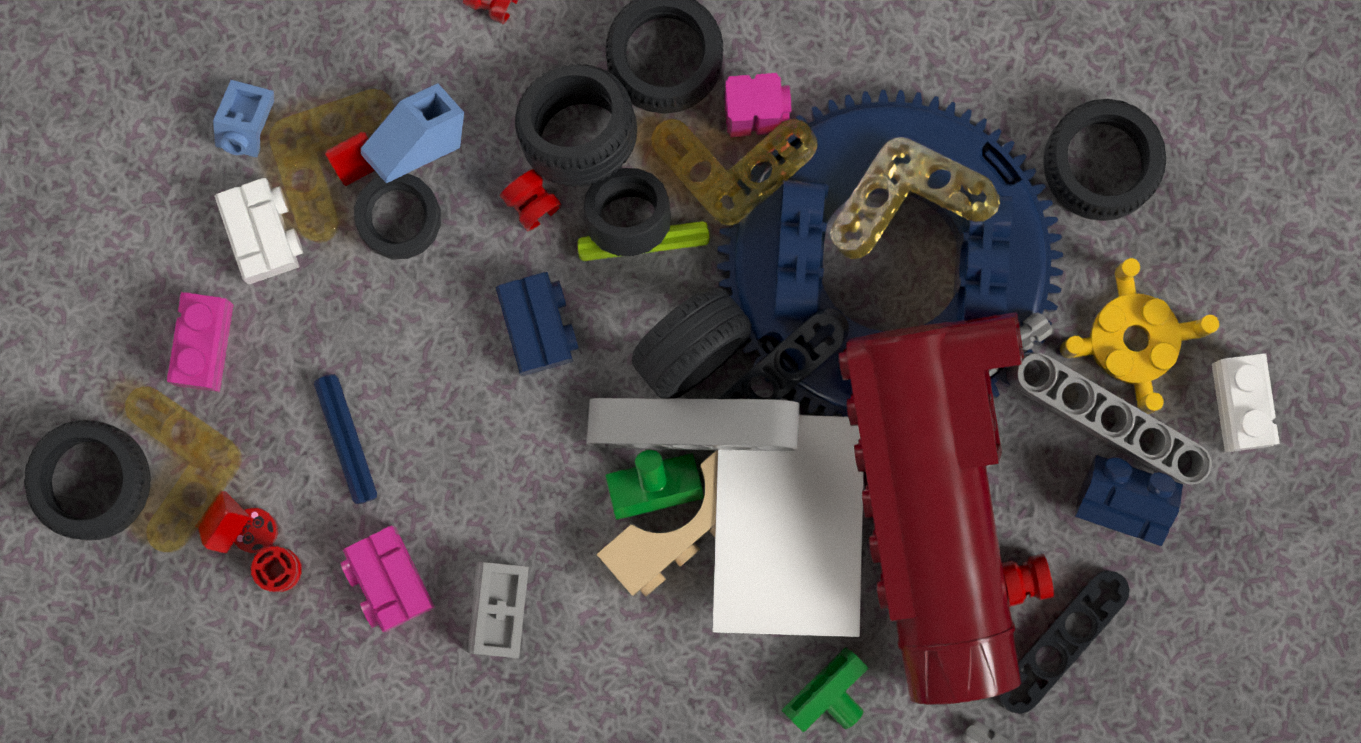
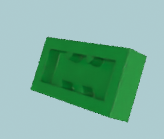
(654, 484)
(829, 694)

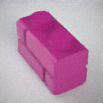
(755, 104)
(200, 342)
(387, 579)

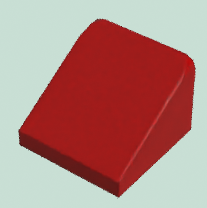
(347, 159)
(222, 524)

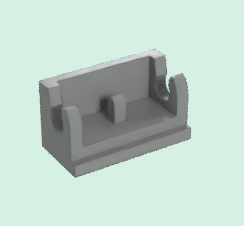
(497, 609)

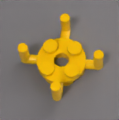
(1155, 319)

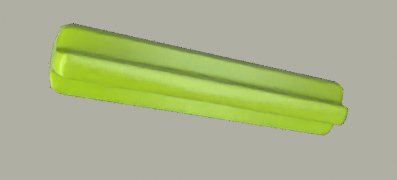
(678, 237)

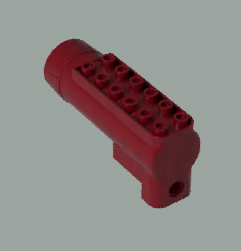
(925, 453)

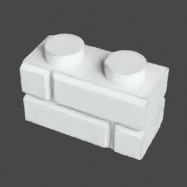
(258, 230)
(1245, 402)

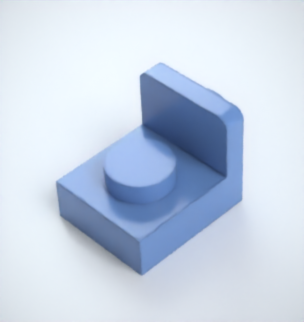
(242, 118)

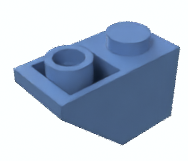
(415, 133)

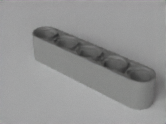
(693, 424)
(1128, 426)

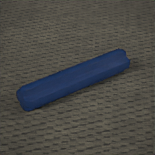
(345, 439)

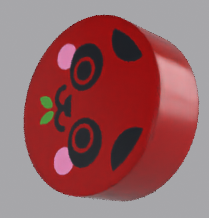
(258, 532)

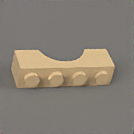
(641, 556)

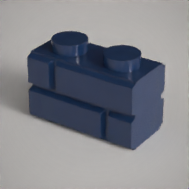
(535, 323)
(1129, 499)

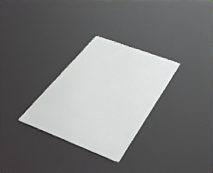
(791, 535)

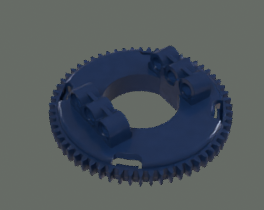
(780, 243)

